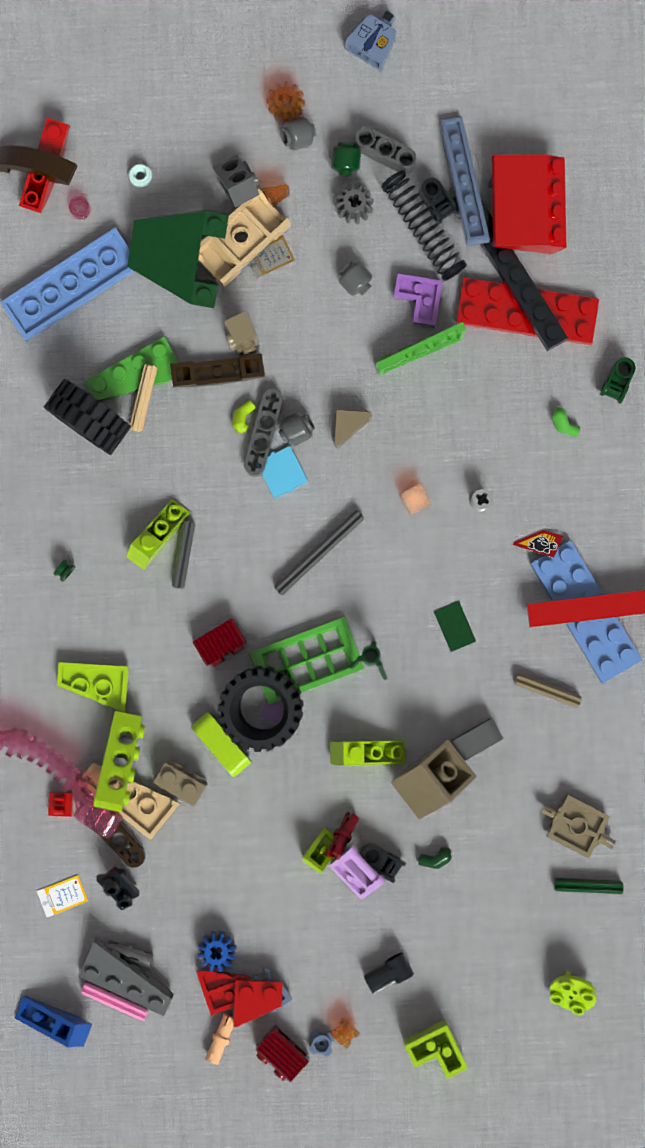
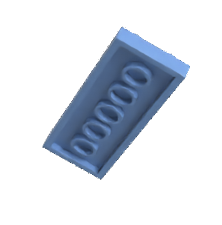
(69, 285)
(600, 640)

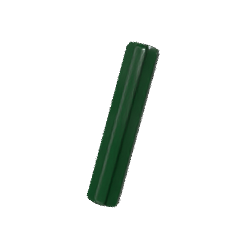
(588, 886)

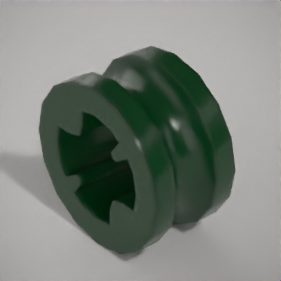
(64, 570)

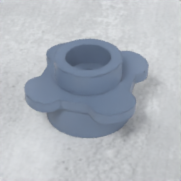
(324, 1049)

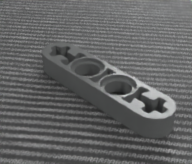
(261, 432)

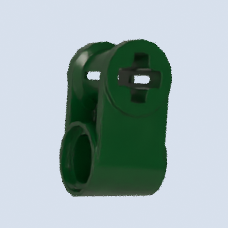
(617, 384)

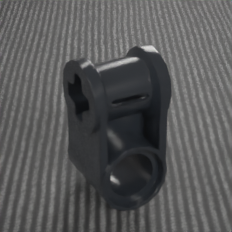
(440, 203)
(385, 863)

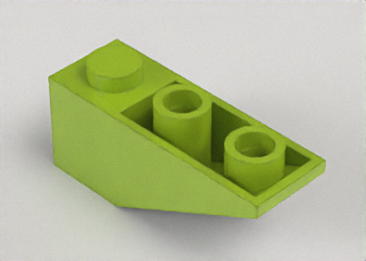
(157, 534)
(367, 752)

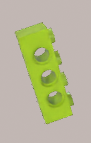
(107, 796)

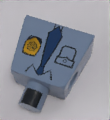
(373, 40)

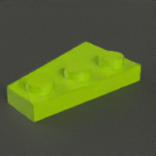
(97, 682)

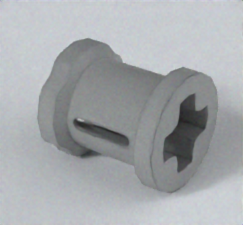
(488, 499)

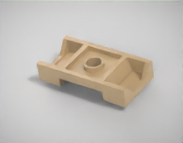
(226, 256)

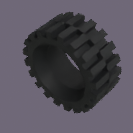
(87, 416)
(238, 726)

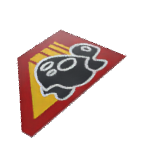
(541, 542)

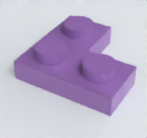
(426, 295)

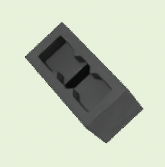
(237, 180)

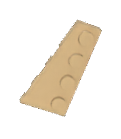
(146, 808)

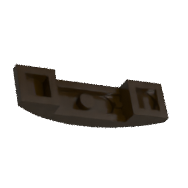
(37, 162)
(217, 372)

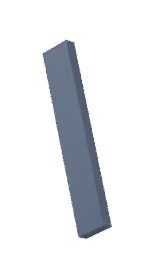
(464, 181)

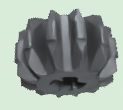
(354, 212)

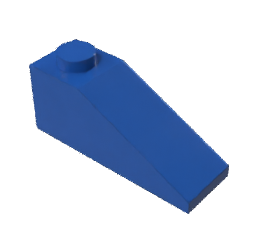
(53, 1022)

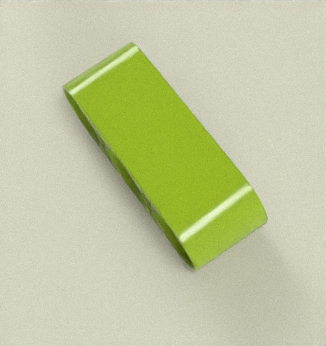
(221, 746)

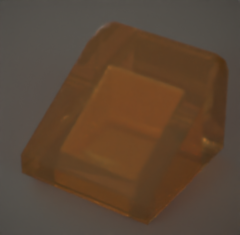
(276, 194)
(415, 499)

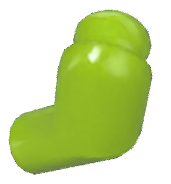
(239, 416)

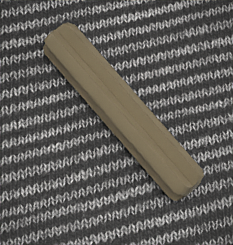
(547, 690)

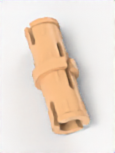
(220, 1039)

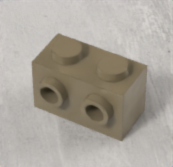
(241, 334)
(180, 783)

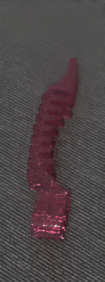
(97, 819)

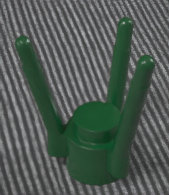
(370, 657)

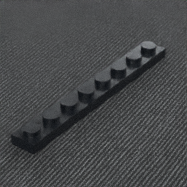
(523, 290)

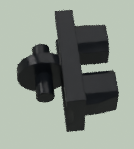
(118, 887)

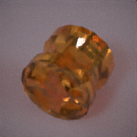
(344, 1033)

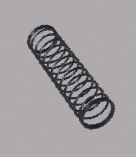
(449, 273)

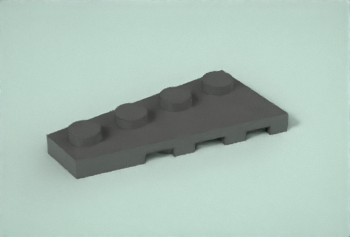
(117, 976)

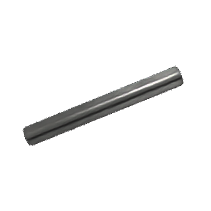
(319, 552)

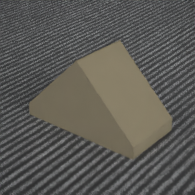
(348, 424)

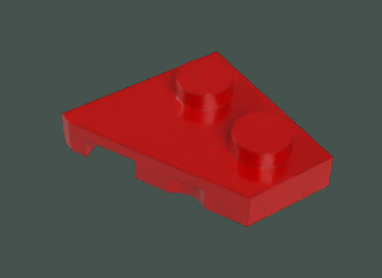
(218, 989)
(255, 999)

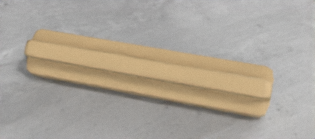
(143, 397)

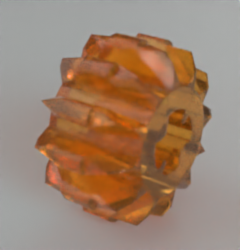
(294, 99)

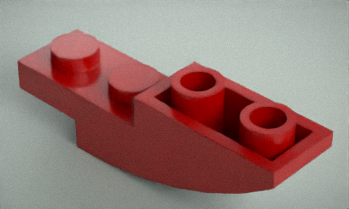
(37, 187)

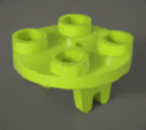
(573, 993)

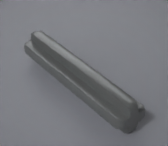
(183, 554)

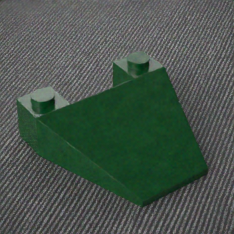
(169, 250)

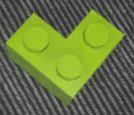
(436, 1043)

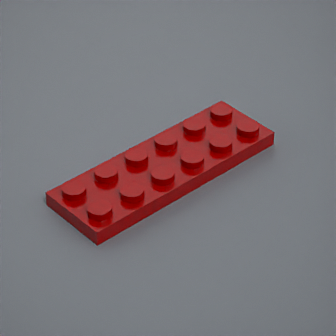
(494, 308)

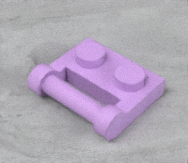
(357, 873)

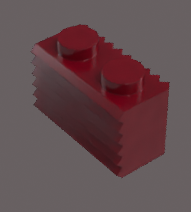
(220, 642)
(282, 1054)

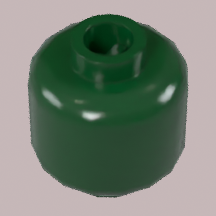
(345, 158)

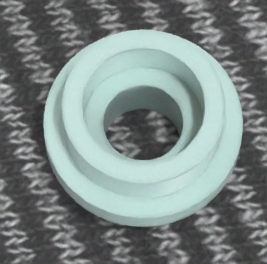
(140, 168)

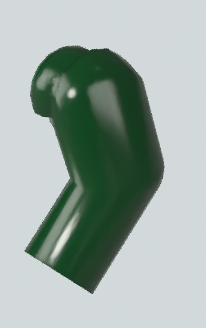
(437, 861)

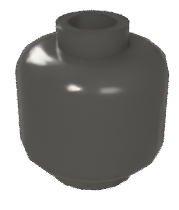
(298, 133)
(355, 278)
(296, 428)

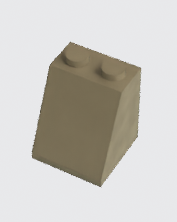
(434, 780)

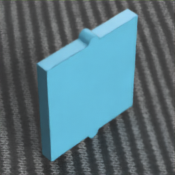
(283, 472)

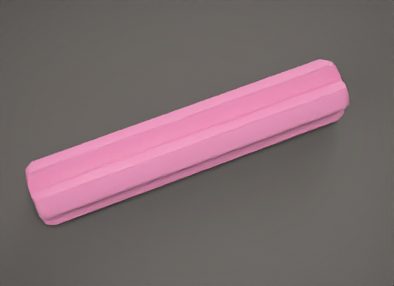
(114, 1000)

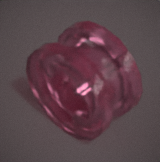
(81, 214)

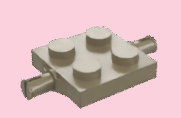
(578, 826)

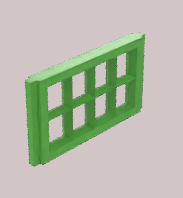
(347, 645)

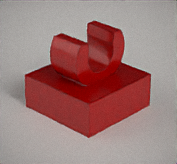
(61, 804)

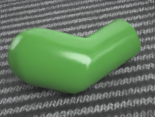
(562, 424)

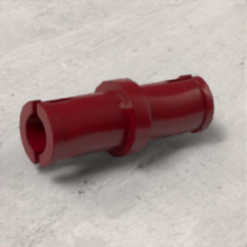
(342, 836)

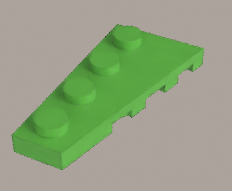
(424, 347)
(127, 373)

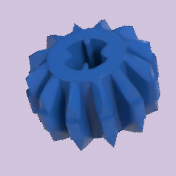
(226, 953)

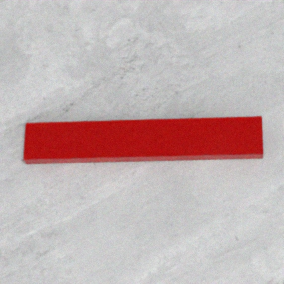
(586, 608)

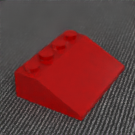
(529, 203)

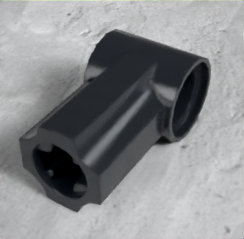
(393, 971)

